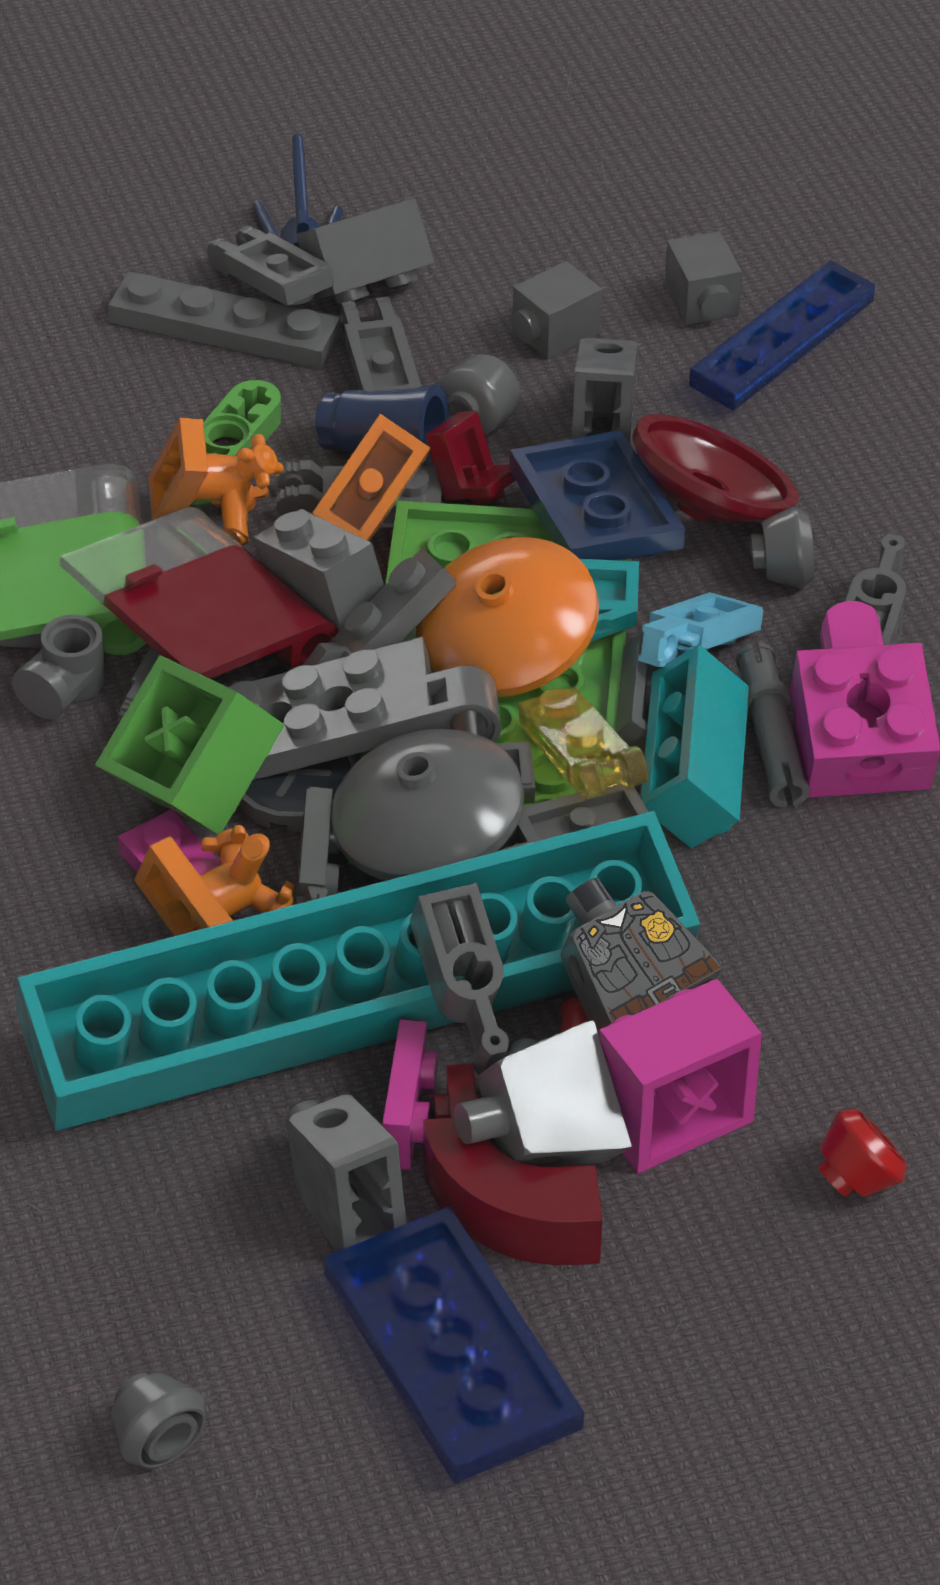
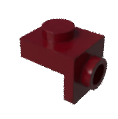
(465, 461)

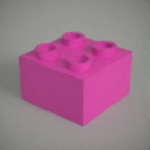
(683, 1072)

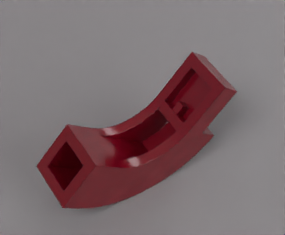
(504, 1203)

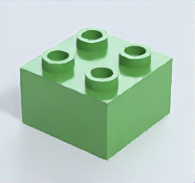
(190, 744)

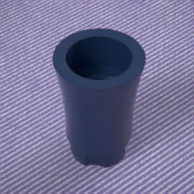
(347, 417)

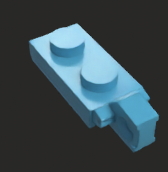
(699, 620)

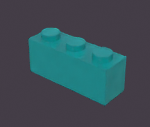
(695, 746)

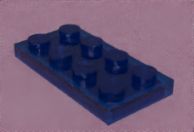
(453, 1344)

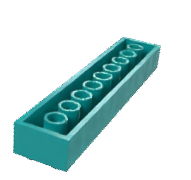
(313, 975)

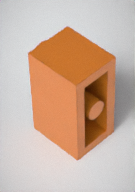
(372, 479)

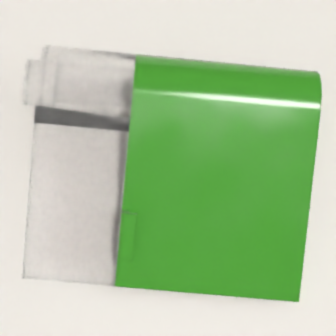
(48, 519)

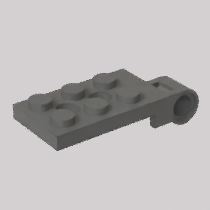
(384, 697)

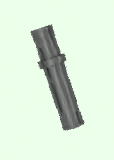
(769, 710)

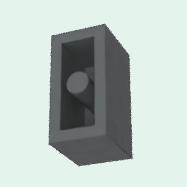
(370, 248)
(321, 563)

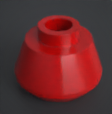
(859, 1156)

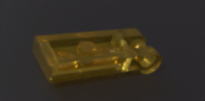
(581, 742)

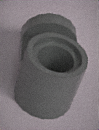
(65, 668)

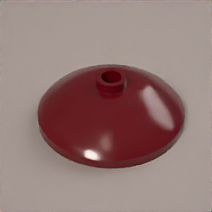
(711, 471)

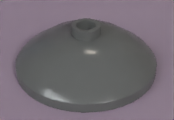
(426, 803)

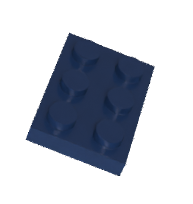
(597, 497)

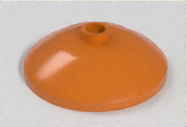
(525, 630)

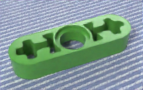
(228, 419)

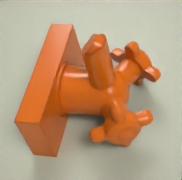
(190, 473)
(209, 899)

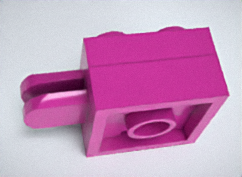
(863, 709)

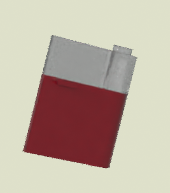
(198, 595)

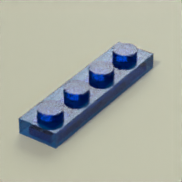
(781, 335)

